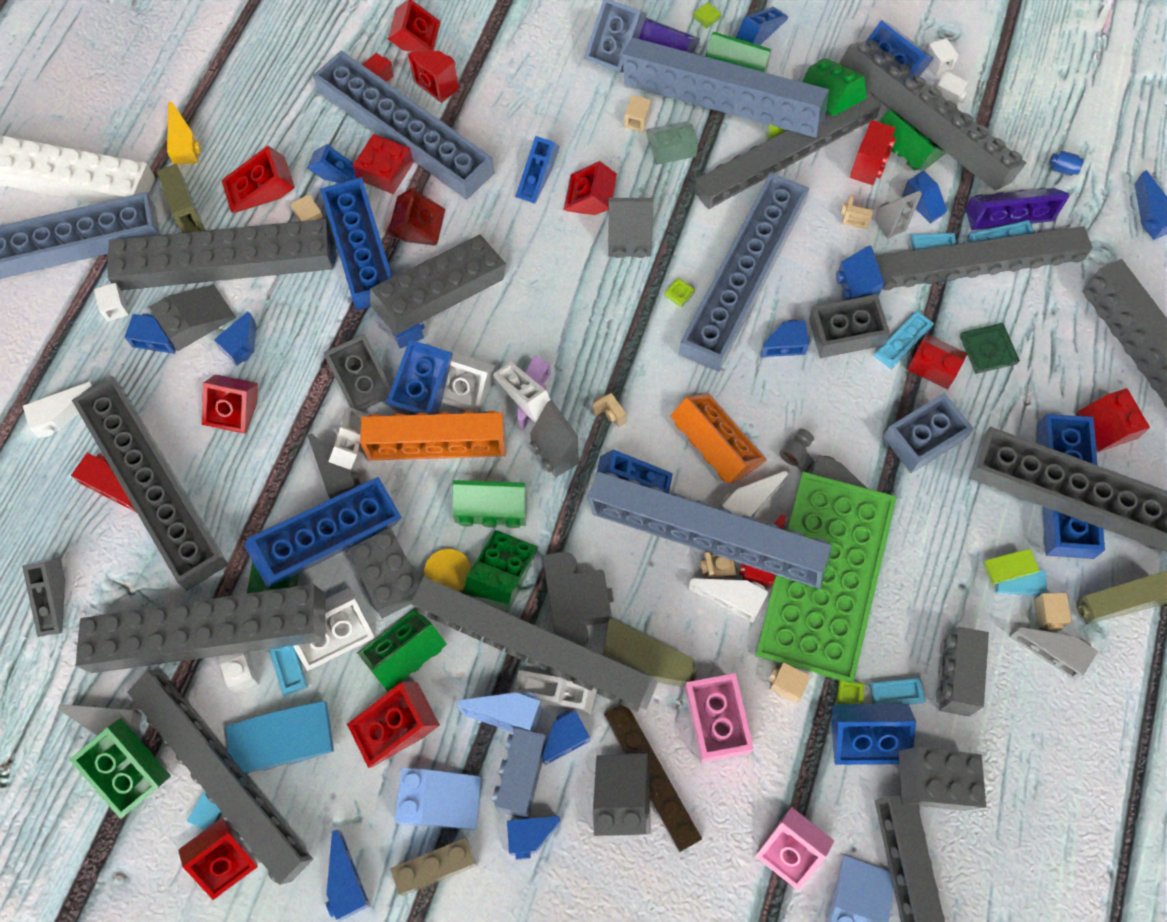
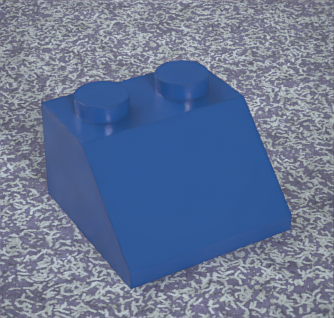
(860, 275)

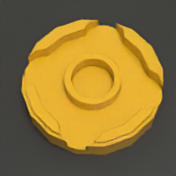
(448, 568)

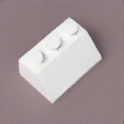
(467, 382)
(344, 630)

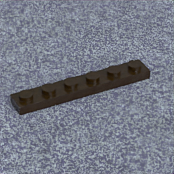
(661, 790)

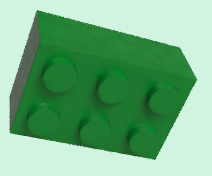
(120, 768)

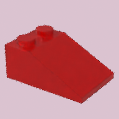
(258, 181)
(393, 723)

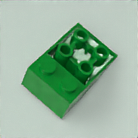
(500, 571)

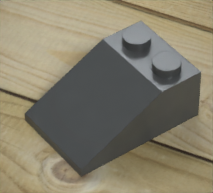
(630, 227)
(191, 314)
(358, 373)
(554, 441)
(621, 795)

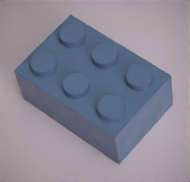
(613, 32)
(927, 432)
(520, 773)

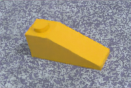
(180, 140)

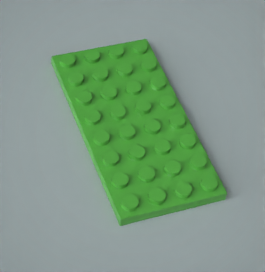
(827, 625)

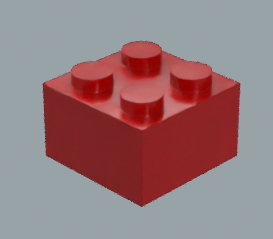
(873, 153)
(383, 163)

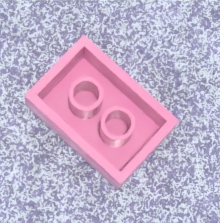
(718, 718)

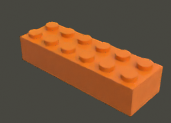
(433, 436)

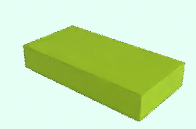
(1011, 566)

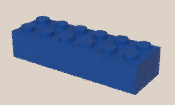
(356, 239)
(322, 532)
(1063, 533)

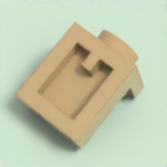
(854, 215)
(611, 407)
(717, 567)

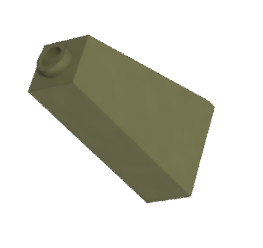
(180, 199)
(1124, 598)
(648, 655)

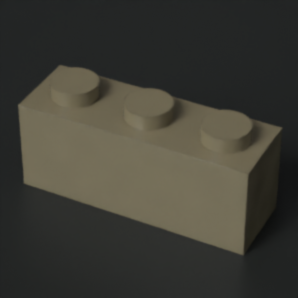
(433, 867)

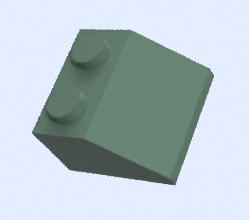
(673, 142)

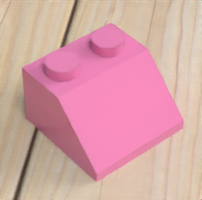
(795, 849)

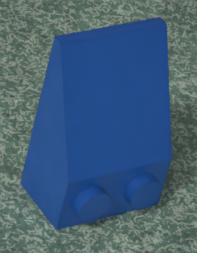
(420, 379)

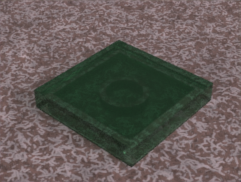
(989, 348)

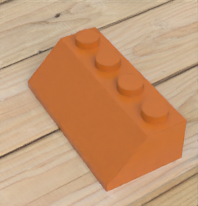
(717, 437)

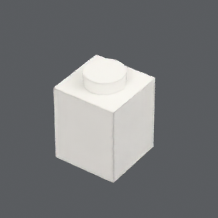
(944, 56)
(953, 88)
(111, 302)

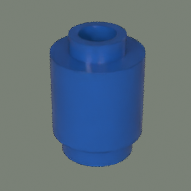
(1066, 163)

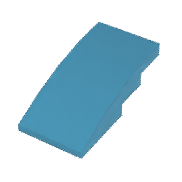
(280, 738)

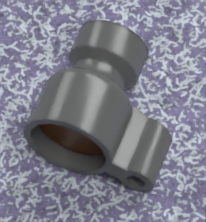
(795, 451)

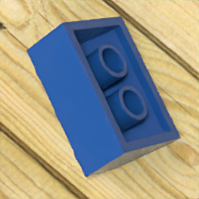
(900, 46)
(871, 733)

